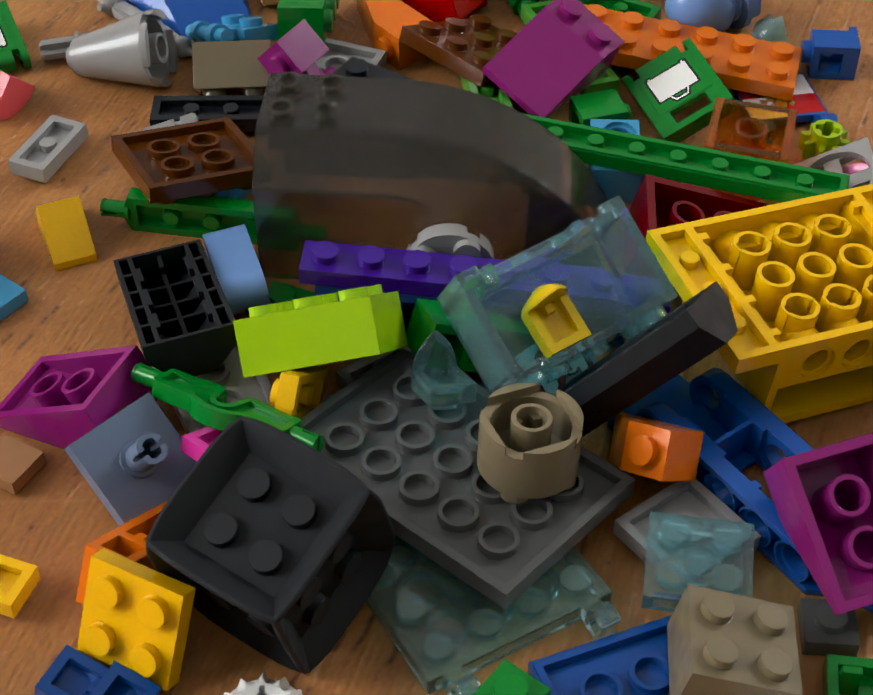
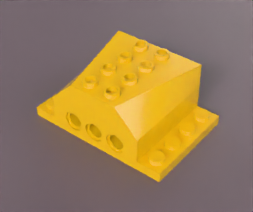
(796, 293)

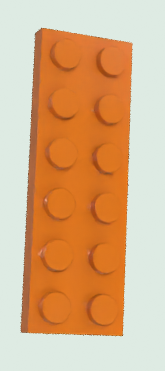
(737, 59)

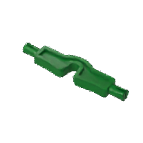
(209, 404)

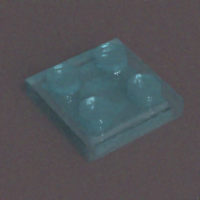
(695, 553)

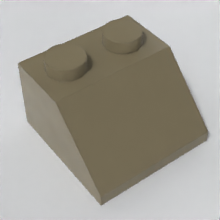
(229, 67)

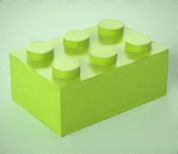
(320, 330)

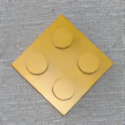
(135, 618)

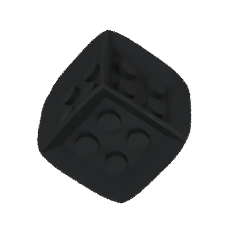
(274, 542)

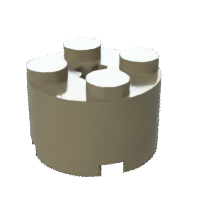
(529, 442)

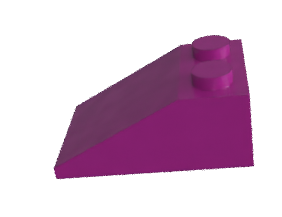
(554, 57)
(72, 394)
(828, 514)

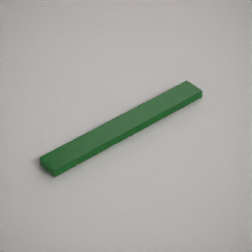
(693, 164)

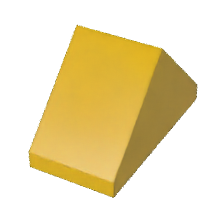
(66, 233)

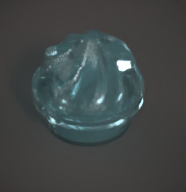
(770, 29)

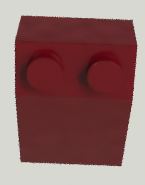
(670, 202)

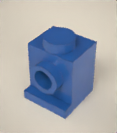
(831, 54)

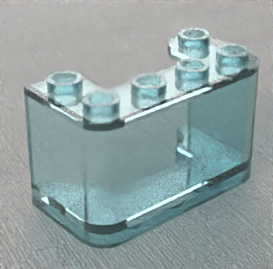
(607, 278)

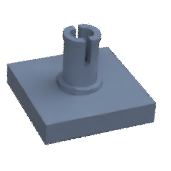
(132, 459)

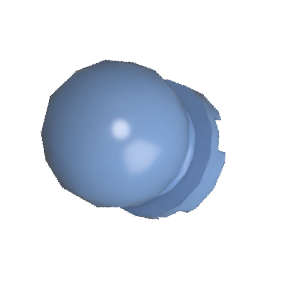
(713, 13)

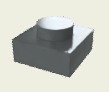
(824, 632)

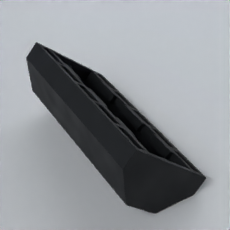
(178, 308)
(653, 357)

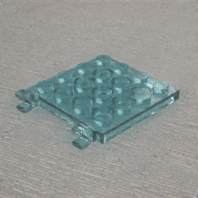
(455, 630)

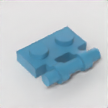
(232, 28)

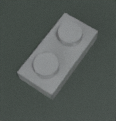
(48, 148)

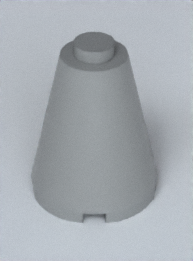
(127, 51)

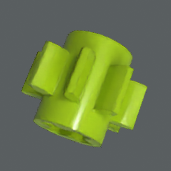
(822, 137)

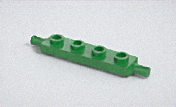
(185, 217)

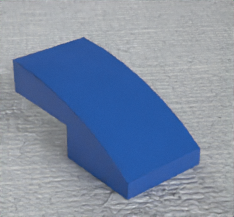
(80, 675)

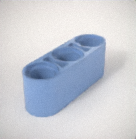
(237, 268)

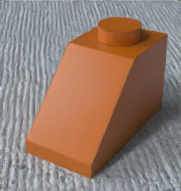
(655, 448)

